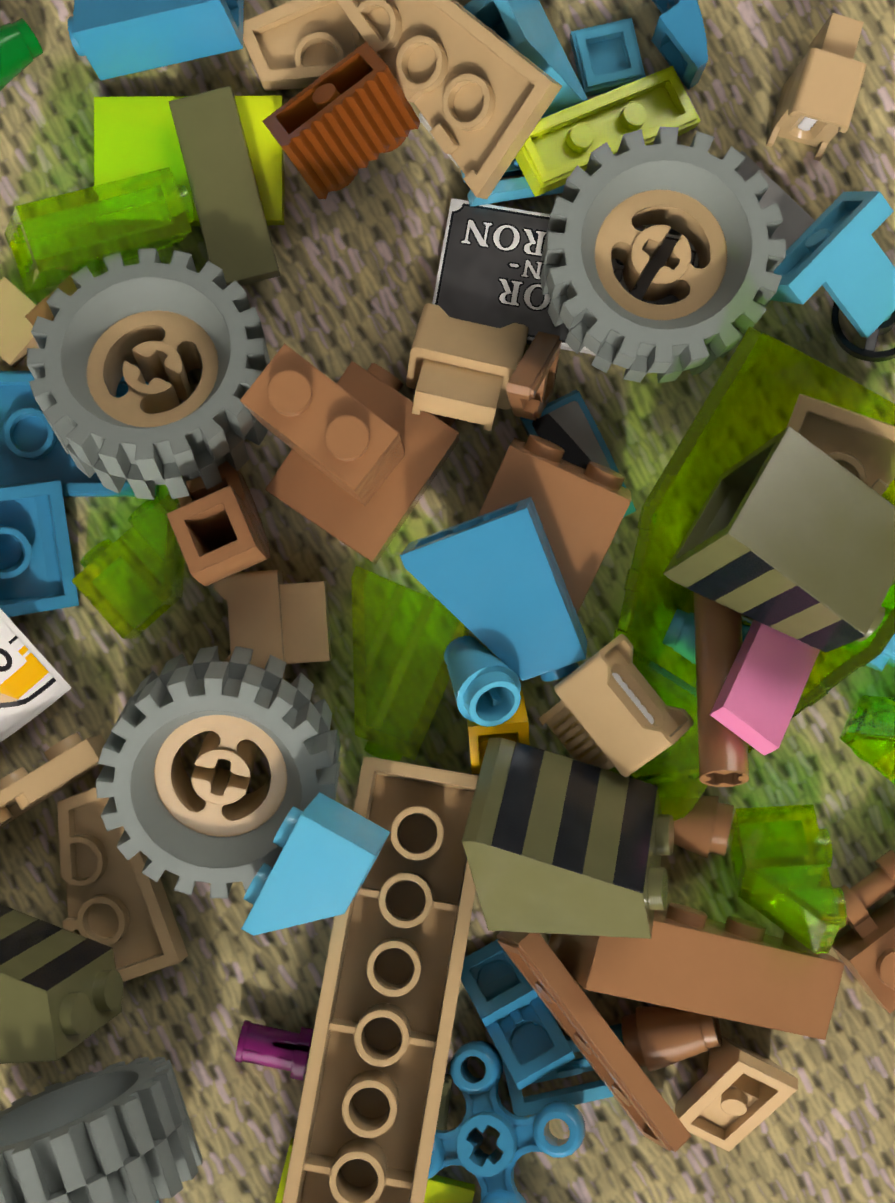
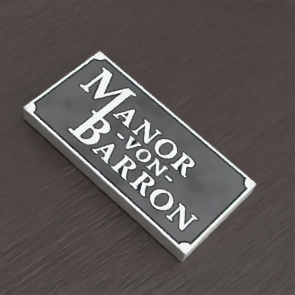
(495, 268)

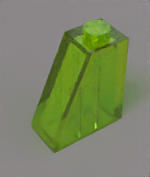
(86, 225)
(397, 663)

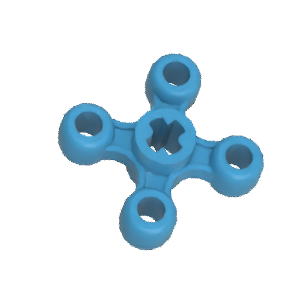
(517, 1133)

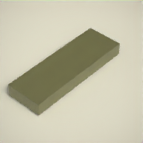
(224, 186)

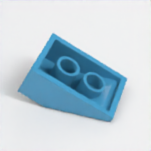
(35, 549)

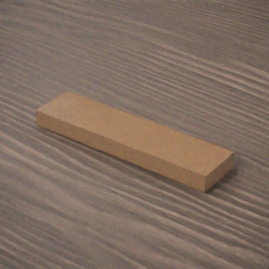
(594, 1038)

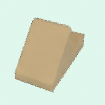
(734, 1095)

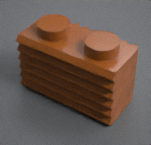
(343, 121)

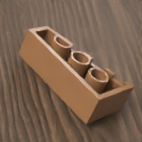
(711, 971)

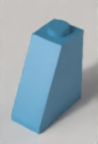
(152, 34)
(504, 588)

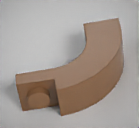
(219, 528)

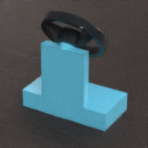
(851, 268)

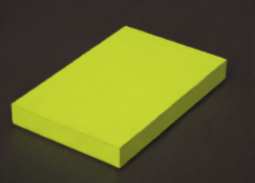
(140, 137)

